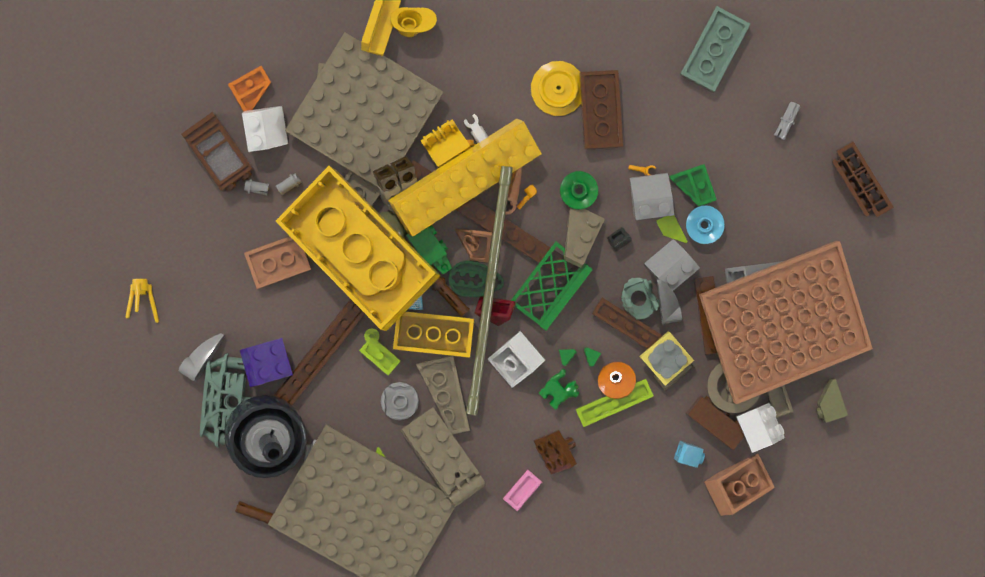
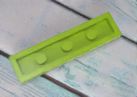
(607, 406)

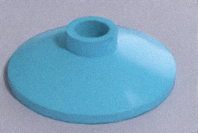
(714, 220)

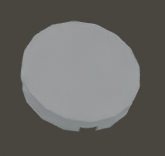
(399, 401)

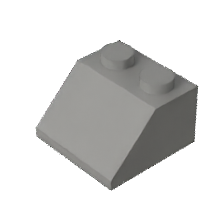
(651, 196)
(672, 265)

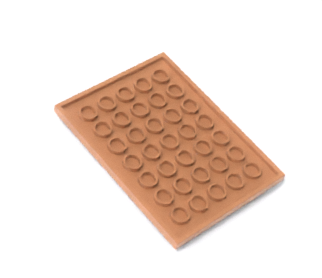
(786, 322)

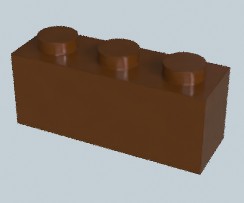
(716, 422)

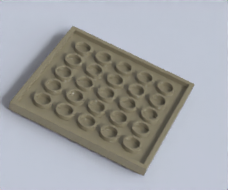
(363, 109)

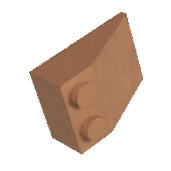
(739, 485)

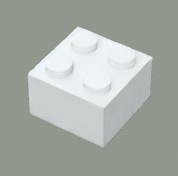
(761, 427)

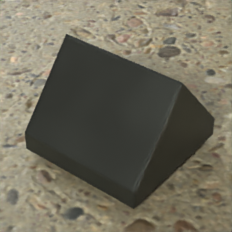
(619, 239)

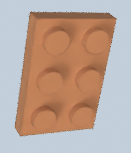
(276, 262)

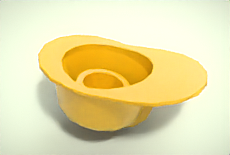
(413, 20)

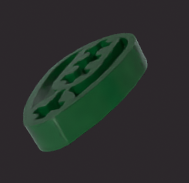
(470, 289)

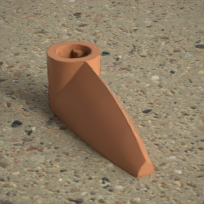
(514, 188)

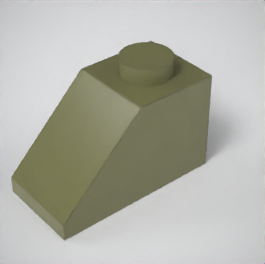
(831, 403)

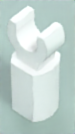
(477, 131)

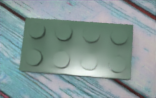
(715, 49)

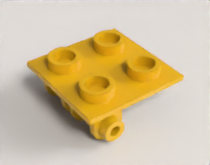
(445, 143)

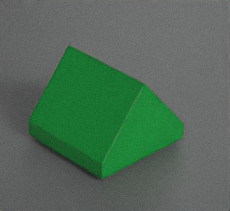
(566, 355)
(591, 356)

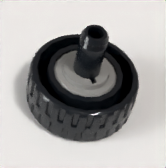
(265, 436)

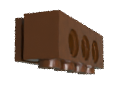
(864, 177)

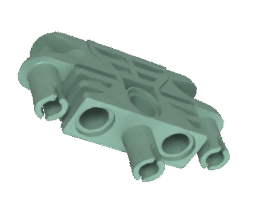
(214, 393)

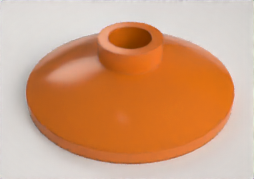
(621, 387)

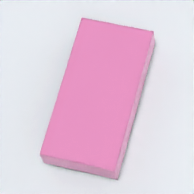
(522, 490)

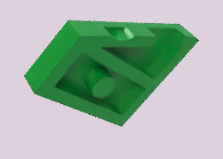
(695, 184)

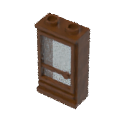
(218, 152)

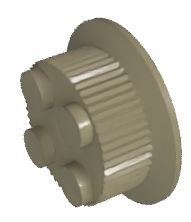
(720, 393)

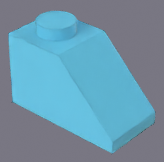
(689, 454)

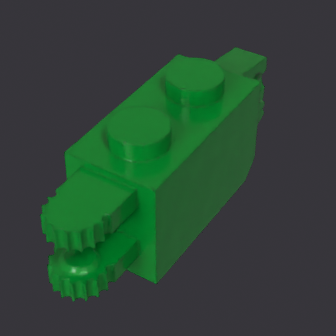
(431, 249)

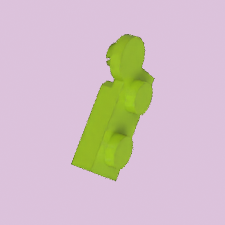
(378, 353)

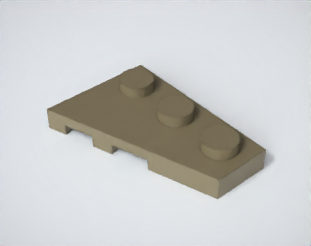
(581, 234)

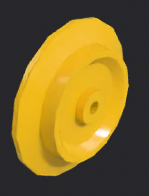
(546, 94)

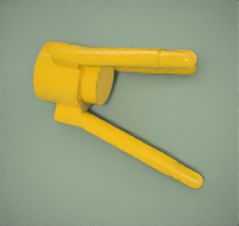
(138, 288)

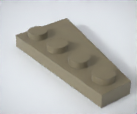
(445, 389)

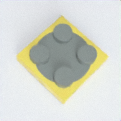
(666, 358)

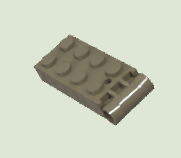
(443, 457)

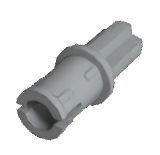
(787, 120)

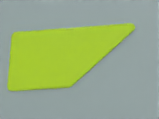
(670, 228)

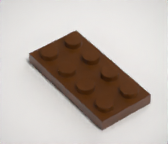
(601, 109)

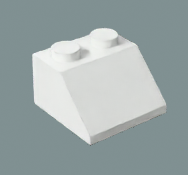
(265, 128)
(516, 359)

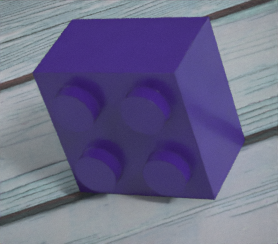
(266, 362)

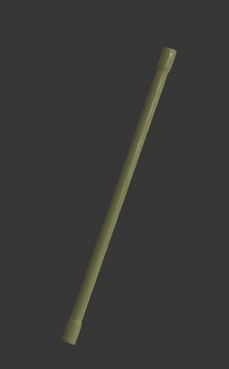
(504, 183)

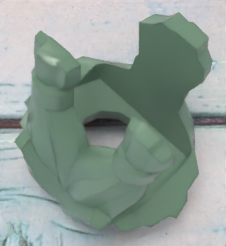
(650, 304)

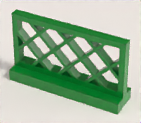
(561, 299)

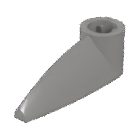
(668, 304)
(196, 363)

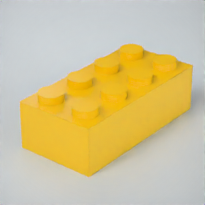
(434, 334)

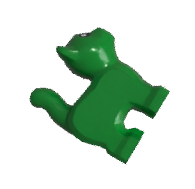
(556, 390)

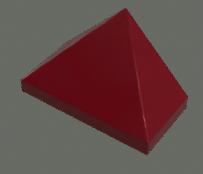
(500, 312)

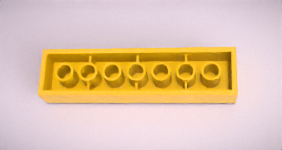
(464, 177)

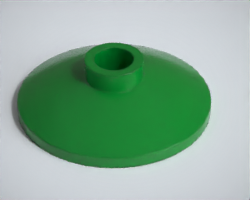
(586, 183)

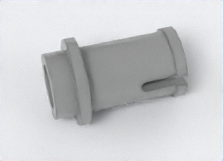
(288, 184)
(256, 187)

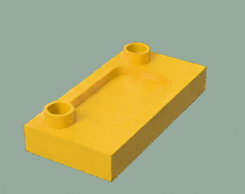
(357, 248)

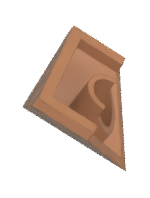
(476, 244)

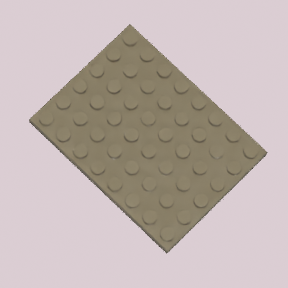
(361, 509)

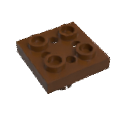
(556, 451)

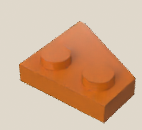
(250, 88)

